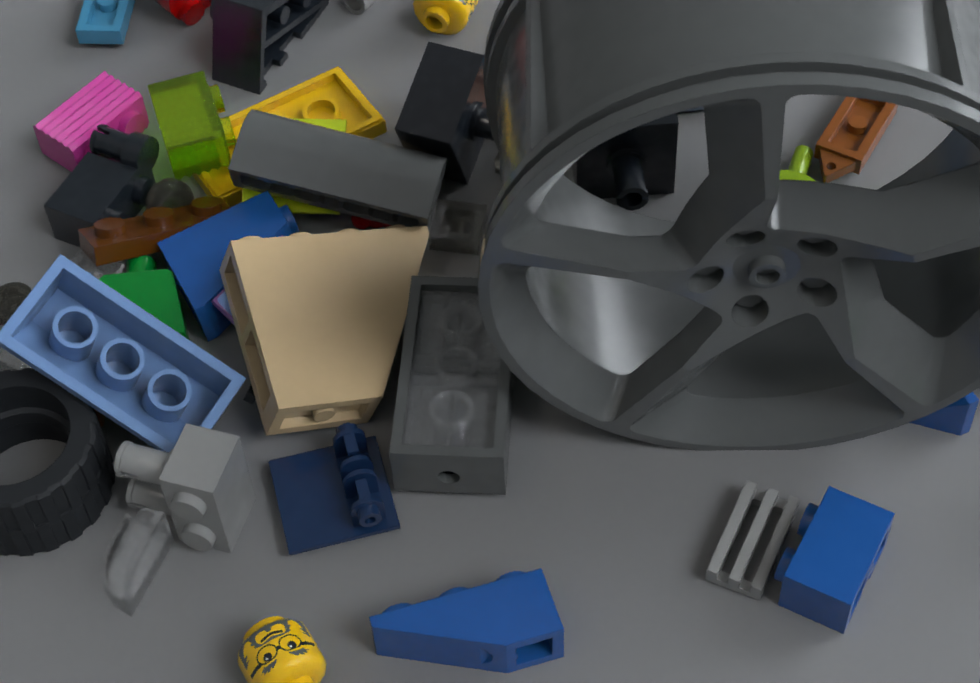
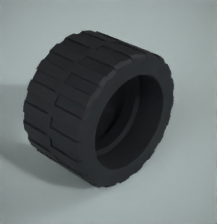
(71, 491)

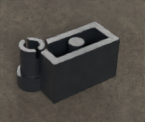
(104, 184)

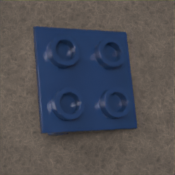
(334, 492)

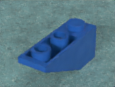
(480, 627)

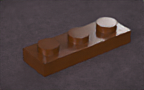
(123, 239)

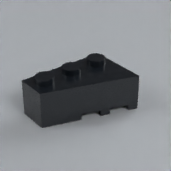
(253, 37)

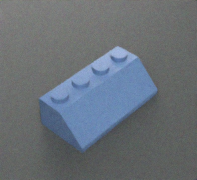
(118, 357)

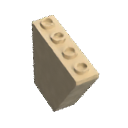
(321, 320)

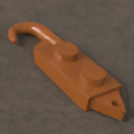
(852, 136)

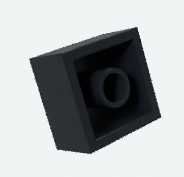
(447, 109)
(632, 164)

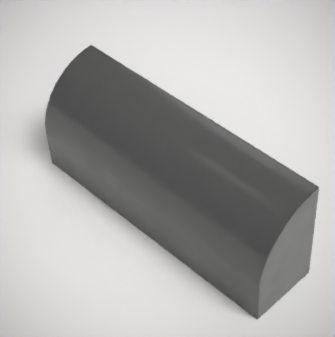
(336, 170)

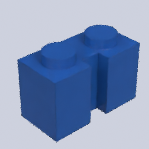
(833, 558)

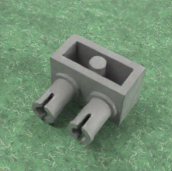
(197, 483)

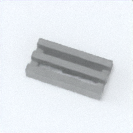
(767, 503)

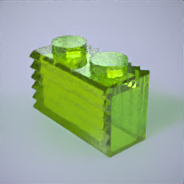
(191, 125)

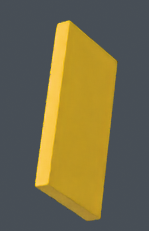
(321, 97)

